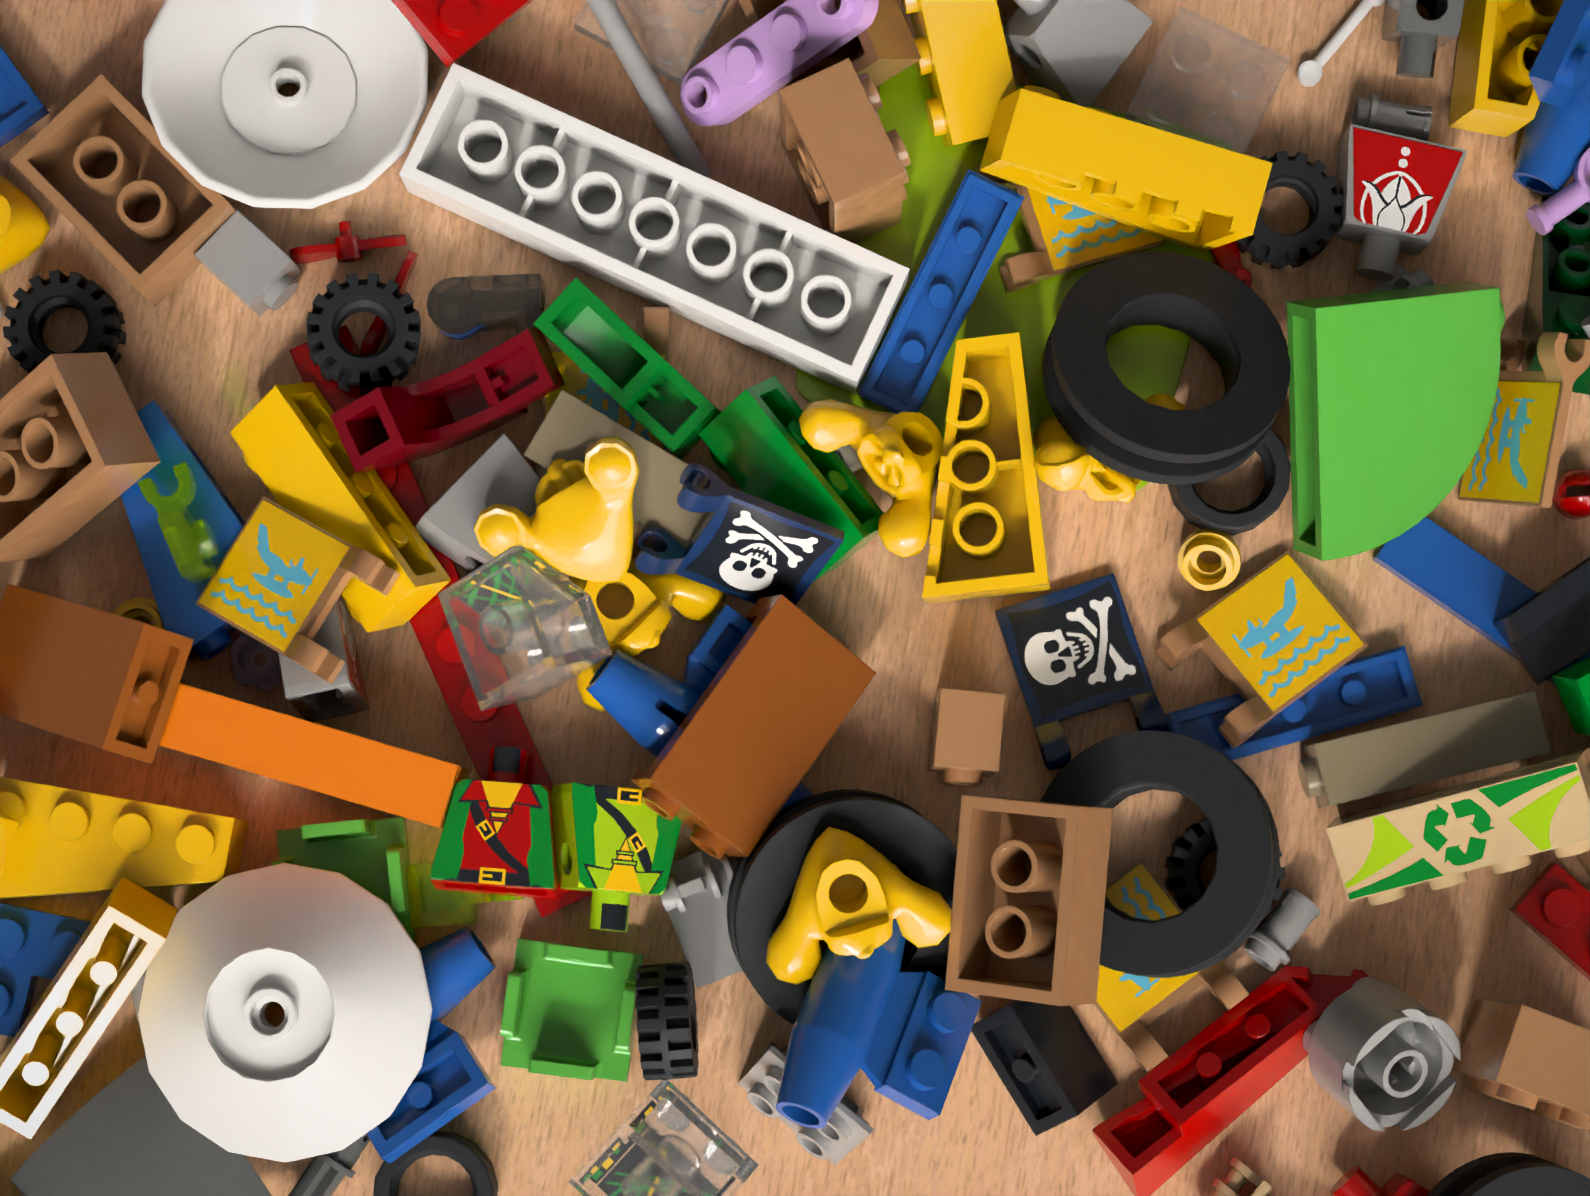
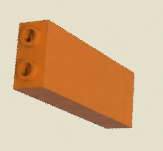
(311, 755)

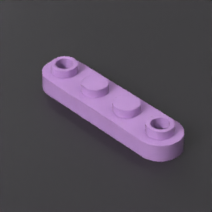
(770, 56)

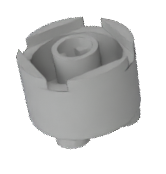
(1383, 1055)

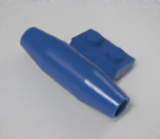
(1562, 120)
(655, 704)
(877, 1019)
(450, 1071)

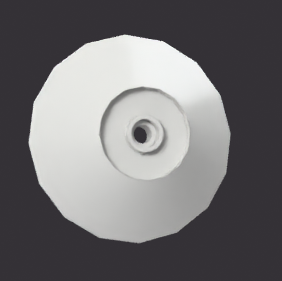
(218, 108)
(348, 998)

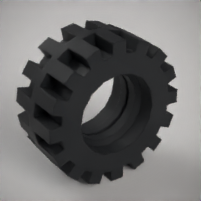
(1324, 213)
(667, 1021)

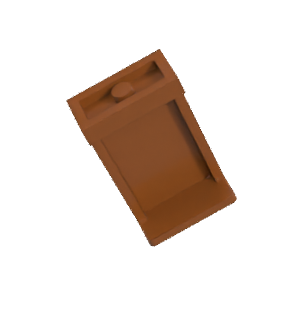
(87, 672)
(755, 730)

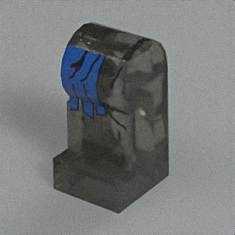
(486, 303)

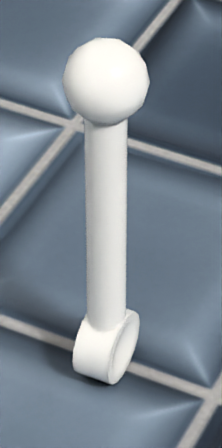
(1311, 70)

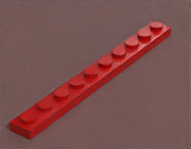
(478, 729)

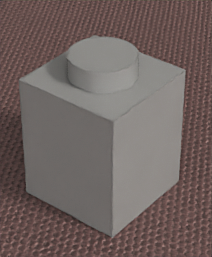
(250, 265)

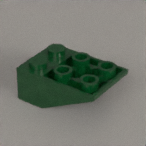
(1559, 288)

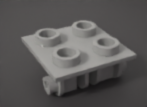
(698, 911)
(835, 1140)

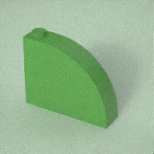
(1386, 408)

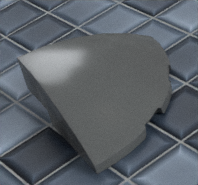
(133, 1146)

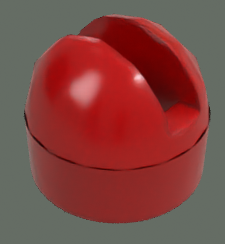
(1574, 506)

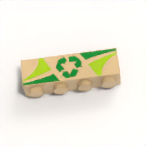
(1464, 829)

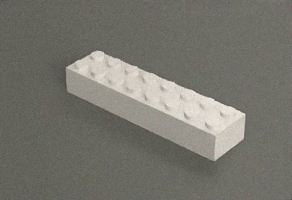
(654, 228)

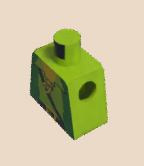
(611, 848)

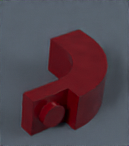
(437, 414)

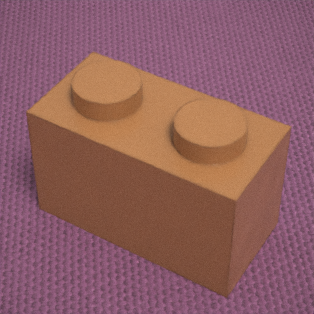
(966, 736)

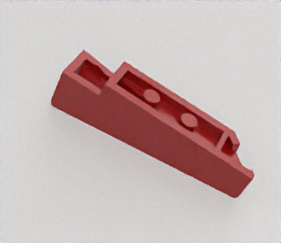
(1217, 1076)

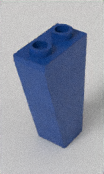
(172, 592)

